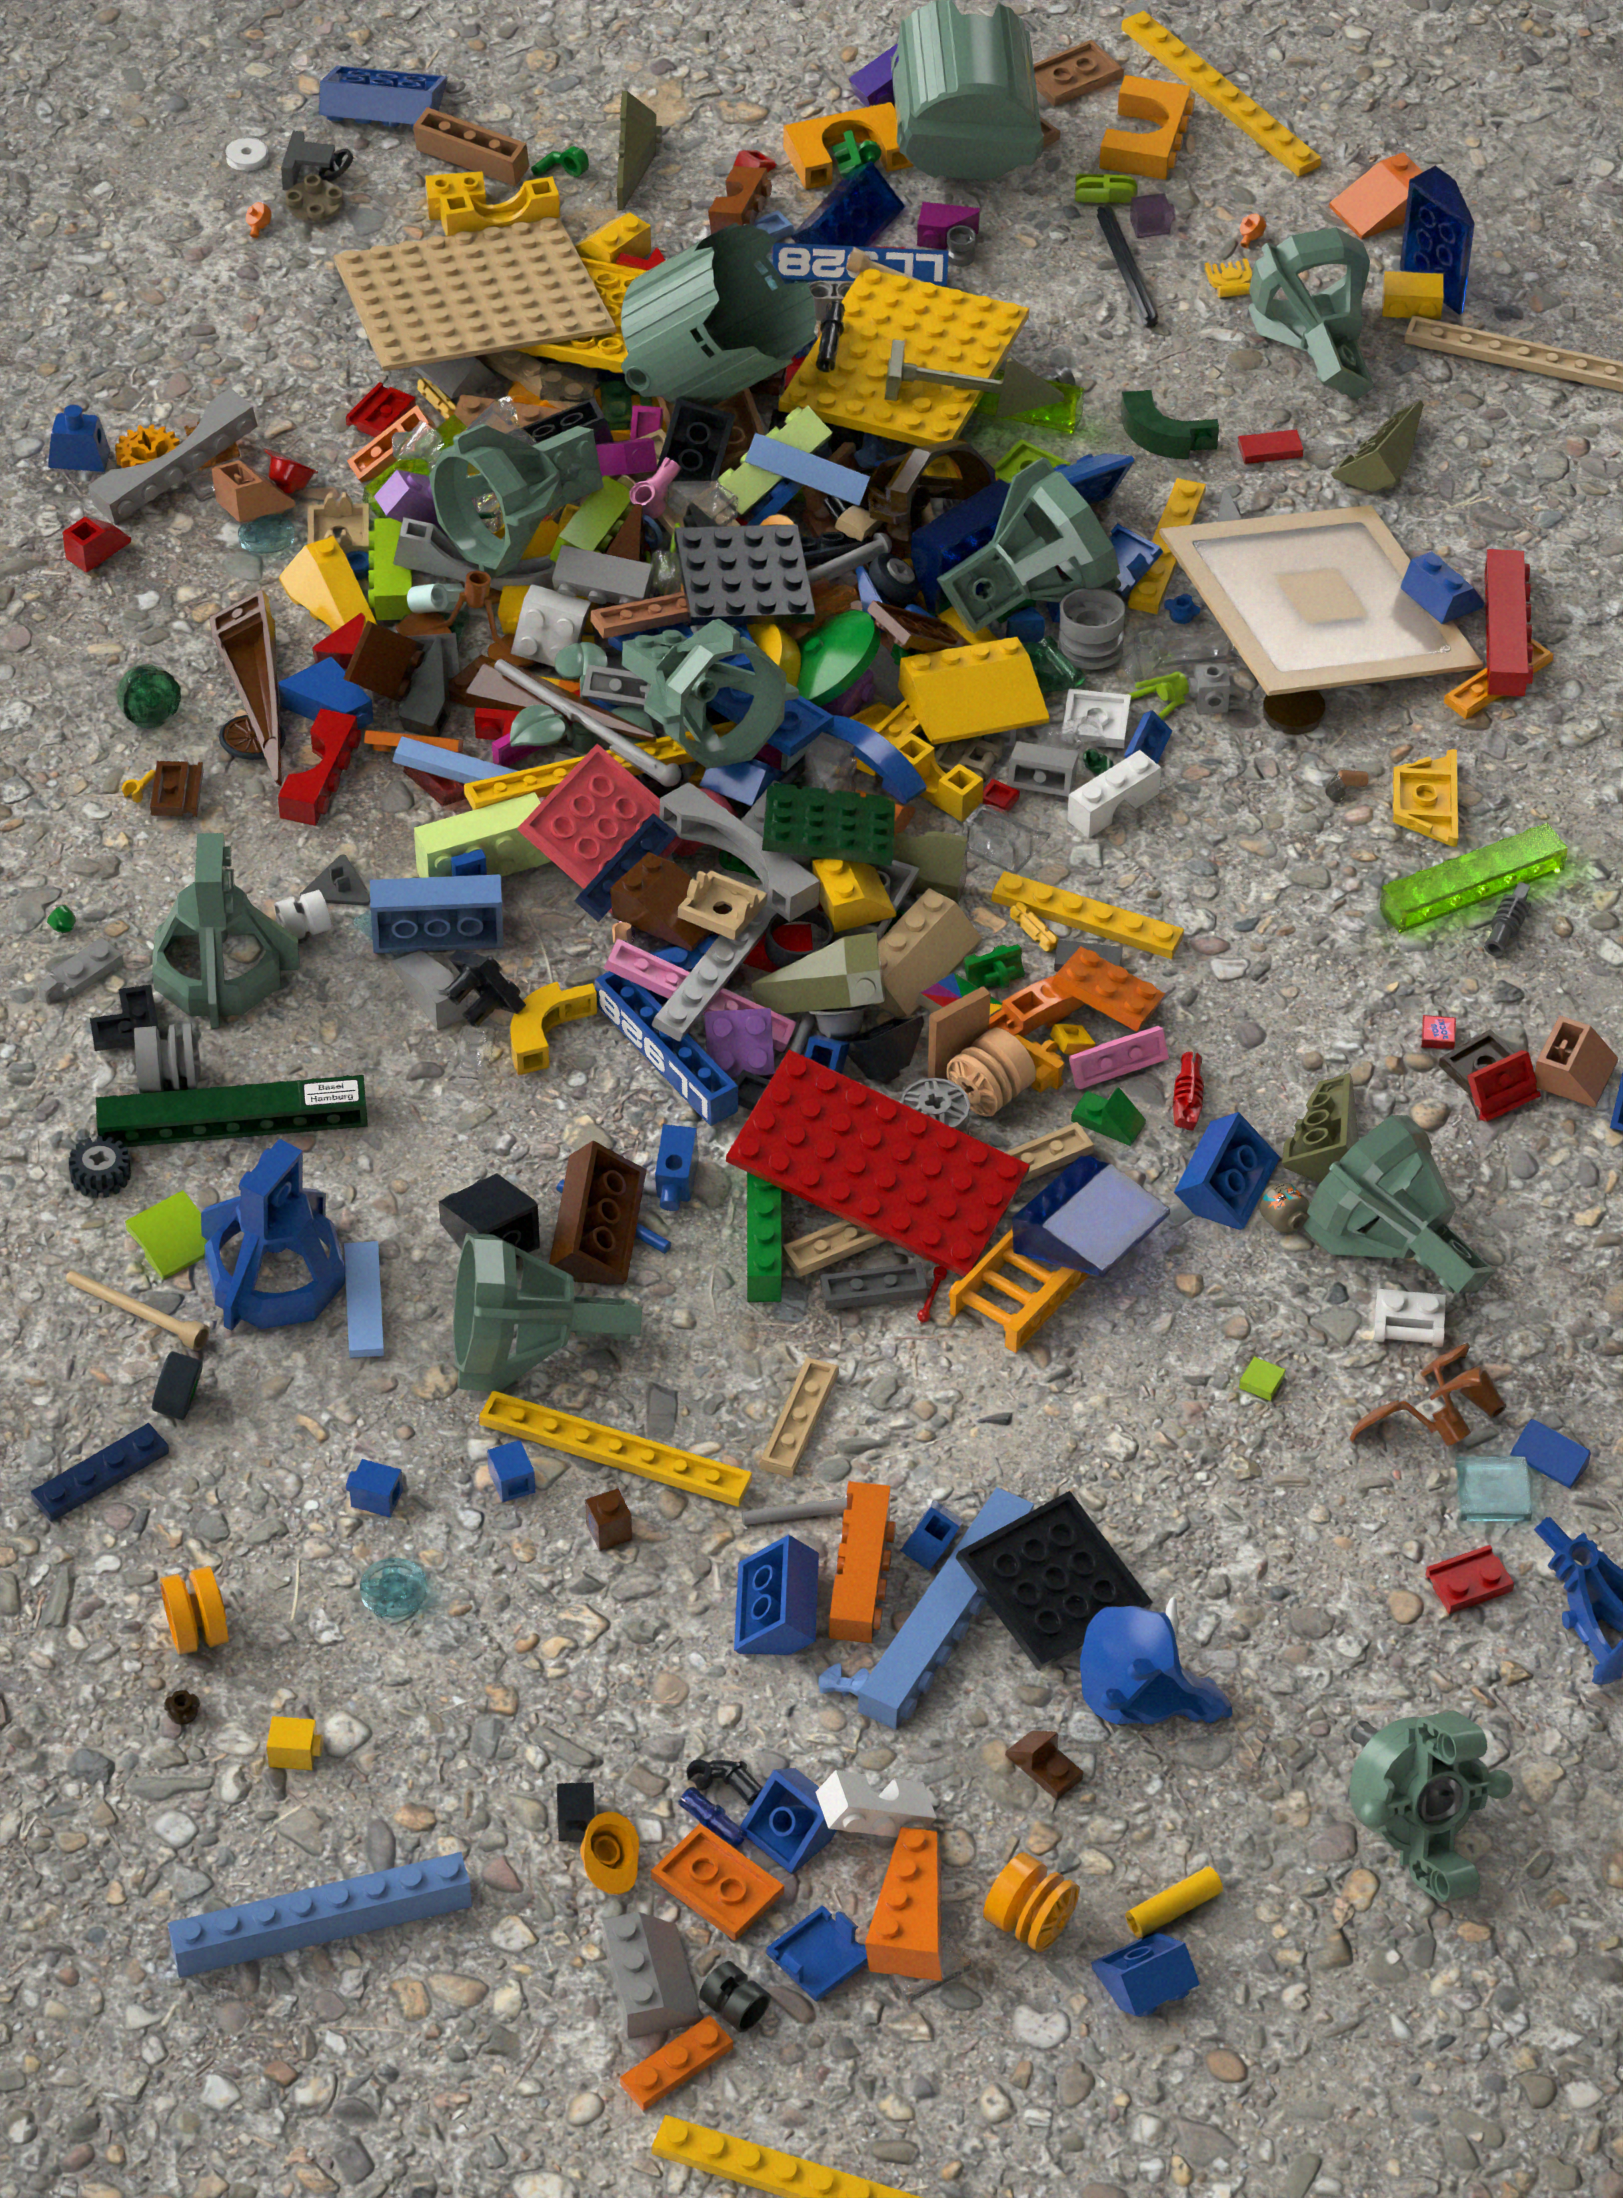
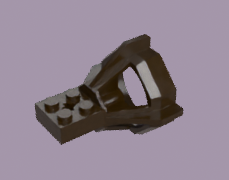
(900, 490)

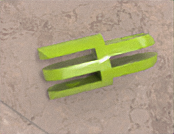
(1104, 188)

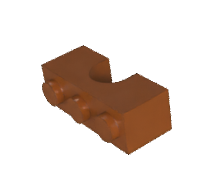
(745, 198)

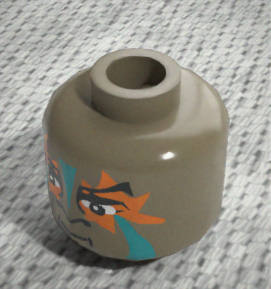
(1284, 1207)

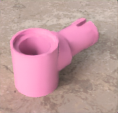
(655, 489)

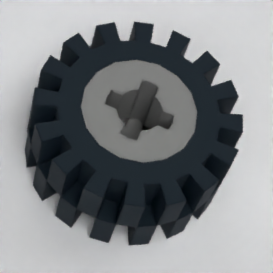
(99, 1167)

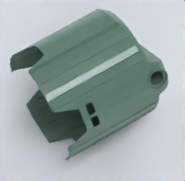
(966, 92)
(711, 321)

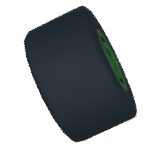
(177, 1385)

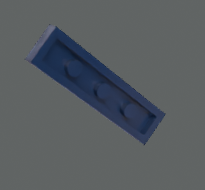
(650, 837)
(99, 1472)

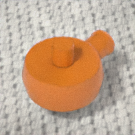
(258, 217)
(1252, 228)

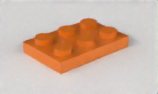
(1108, 988)
(717, 1881)

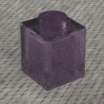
(1151, 215)

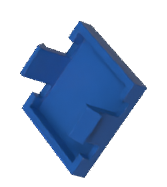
(1134, 557)
(819, 1952)

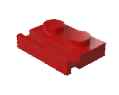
(380, 409)
(1503, 1085)
(1469, 1579)

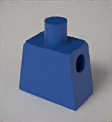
(78, 442)
(676, 1166)

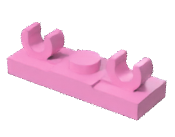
(1118, 1057)

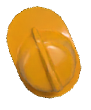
(611, 1853)

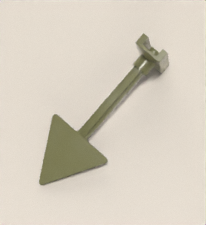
(1018, 390)

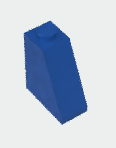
(324, 688)

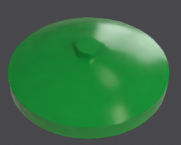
(836, 655)

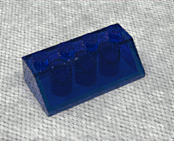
(852, 212)

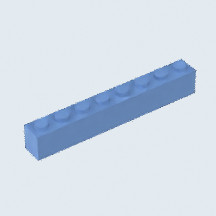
(934, 1624)
(320, 1914)

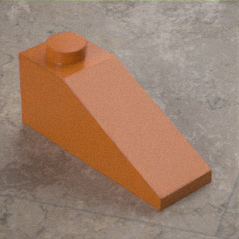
(378, 454)

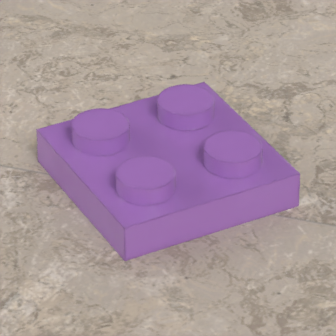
(740, 1040)

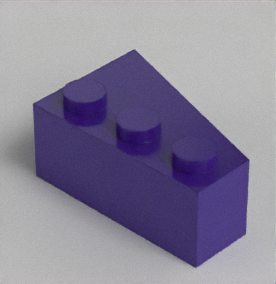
(874, 82)

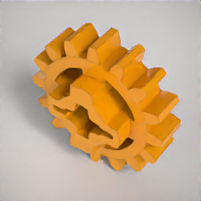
(144, 445)

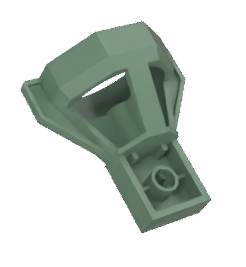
(1317, 323)
(525, 481)
(1023, 557)
(688, 674)
(214, 910)
(1386, 1180)
(543, 1308)

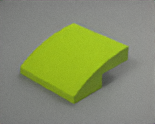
(169, 1234)

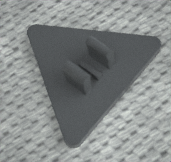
(340, 884)

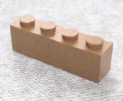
(471, 146)

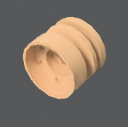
(992, 1071)

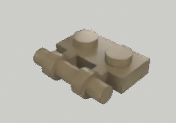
(963, 752)

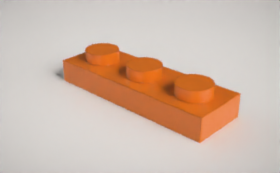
(385, 740)
(676, 2062)

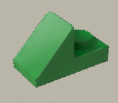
(1110, 1117)

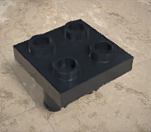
(487, 981)

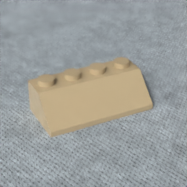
(923, 950)

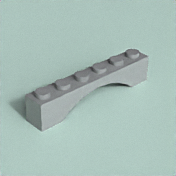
(128, 489)
(427, 549)
(703, 820)

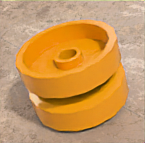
(199, 1609)

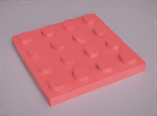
(591, 816)

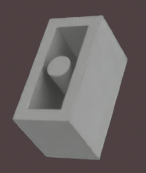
(1042, 768)

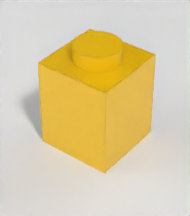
(293, 1743)

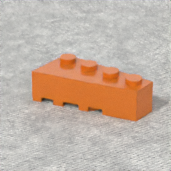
(861, 1563)
(908, 1913)

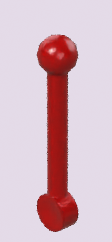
(939, 1274)

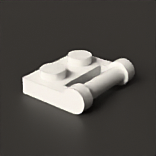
(1409, 1311)

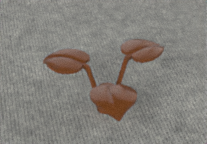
(477, 595)
(1447, 1419)

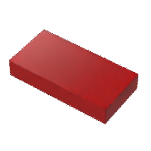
(1270, 446)

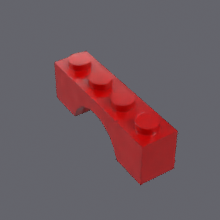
(308, 793)

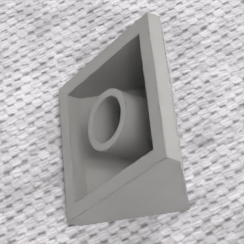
(457, 375)

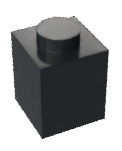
(574, 1810)

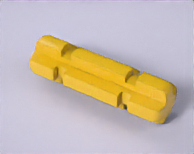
(436, 397)
(1034, 927)

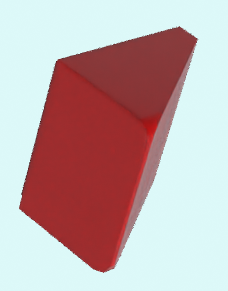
(754, 158)

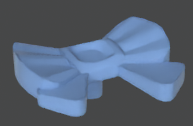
(872, 446)
(832, 1680)

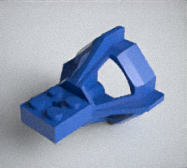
(273, 1216)

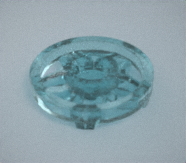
(266, 533)
(393, 1588)

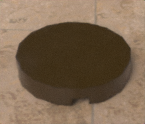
(1294, 711)

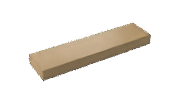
(799, 1417)

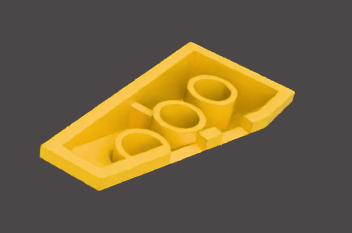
(325, 584)

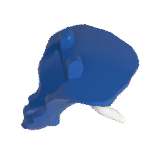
(1136, 1672)

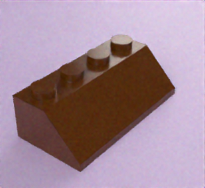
(598, 1215)

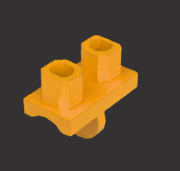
(1046, 1062)

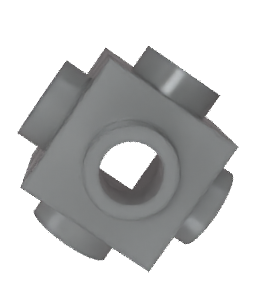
(1211, 688)

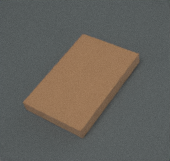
(1075, 72)
(956, 1028)

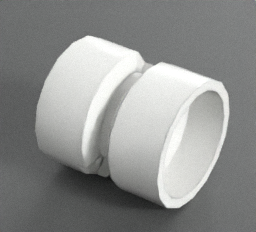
(305, 915)

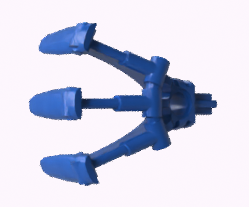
(1591, 1593)

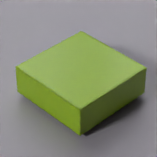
(1262, 1378)

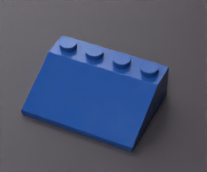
(379, 95)
(1096, 476)

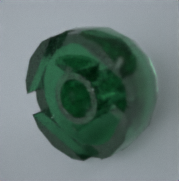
(148, 695)

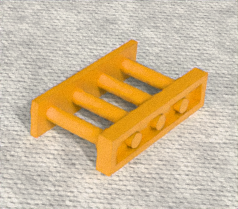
(1037, 1305)

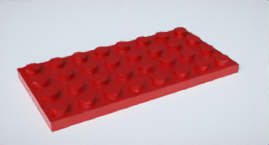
(878, 1163)

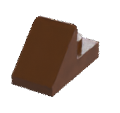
(1043, 1762)

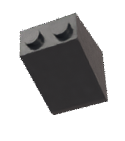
(492, 1208)

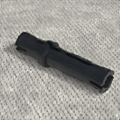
(831, 329)

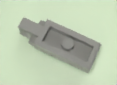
(80, 971)

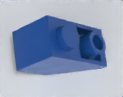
(931, 1535)

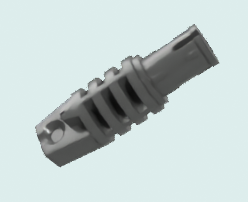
(1508, 919)

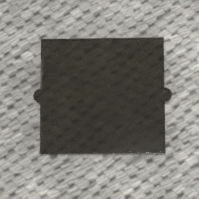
(569, 383)

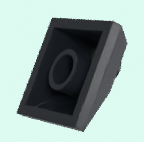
(886, 1047)

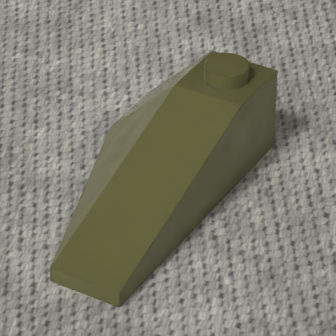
(636, 145)
(1384, 454)
(940, 860)
(830, 978)
(1325, 1130)

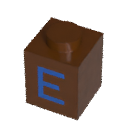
(608, 1519)

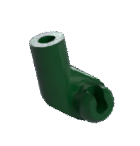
(1096, 762)

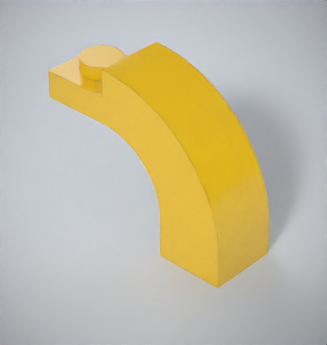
(779, 648)
(542, 1012)

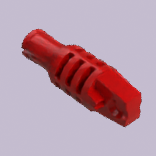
(1188, 1092)

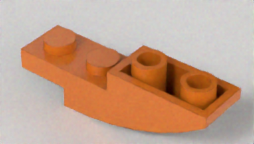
(1033, 1007)

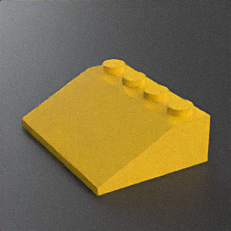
(972, 690)

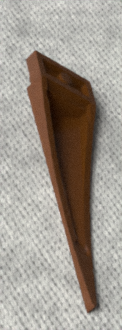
(248, 648)
(485, 687)

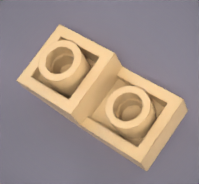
(857, 523)

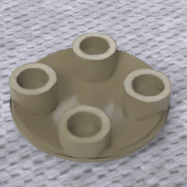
(314, 199)

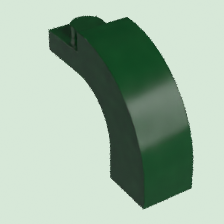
(1162, 434)

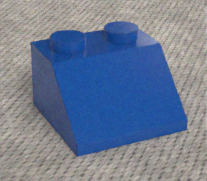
(1439, 588)
(788, 1820)
(1147, 1973)

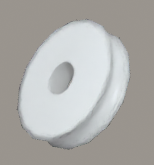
(256, 151)

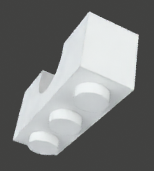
(1094, 803)
(854, 1807)

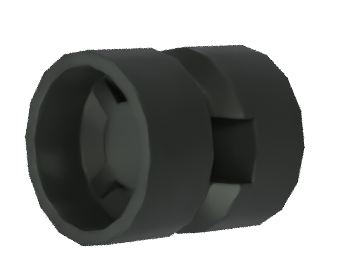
(736, 1997)

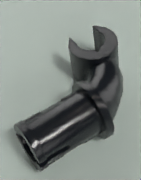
(730, 1772)

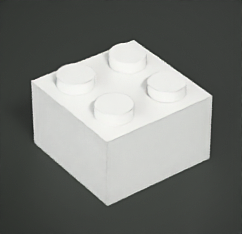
(548, 624)

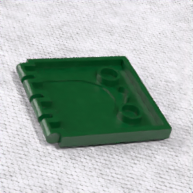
(829, 824)

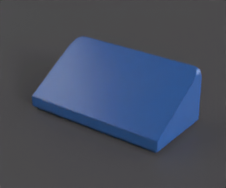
(1552, 1453)

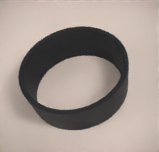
(782, 957)

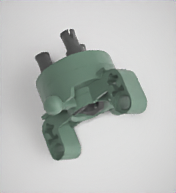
(1419, 1790)

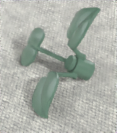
(540, 726)

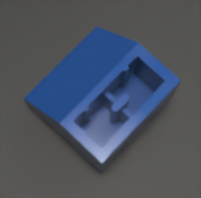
(741, 780)

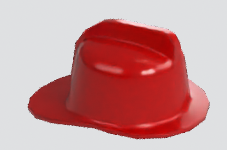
(288, 473)

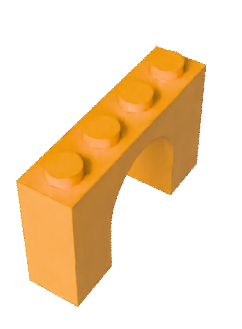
(808, 141)
(1151, 152)

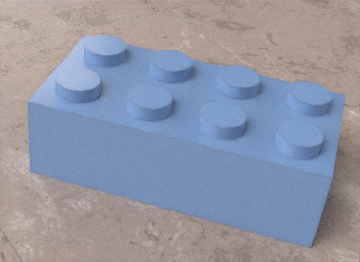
(451, 910)

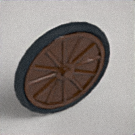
(241, 740)

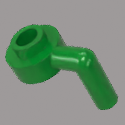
(572, 160)

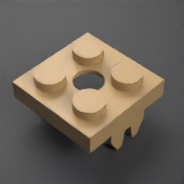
(340, 514)
(716, 890)

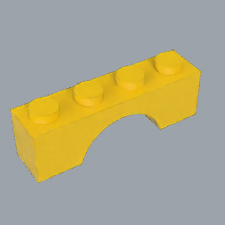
(532, 203)

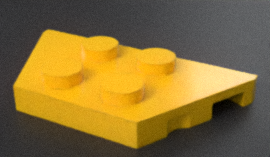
(1428, 797)

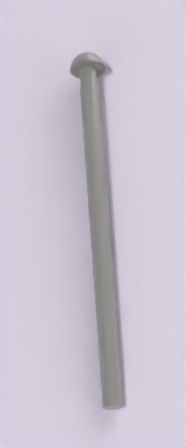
(849, 561)
(656, 769)

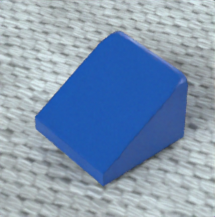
(1026, 625)

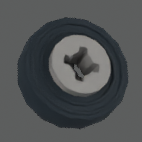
(894, 578)

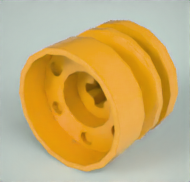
(1031, 1902)

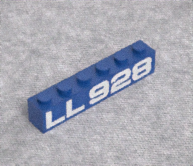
(829, 262)
(680, 1063)

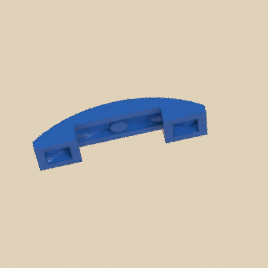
(883, 757)

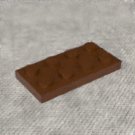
(915, 629)

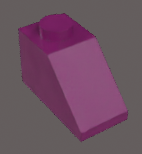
(938, 218)
(627, 456)

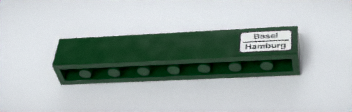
(233, 1111)

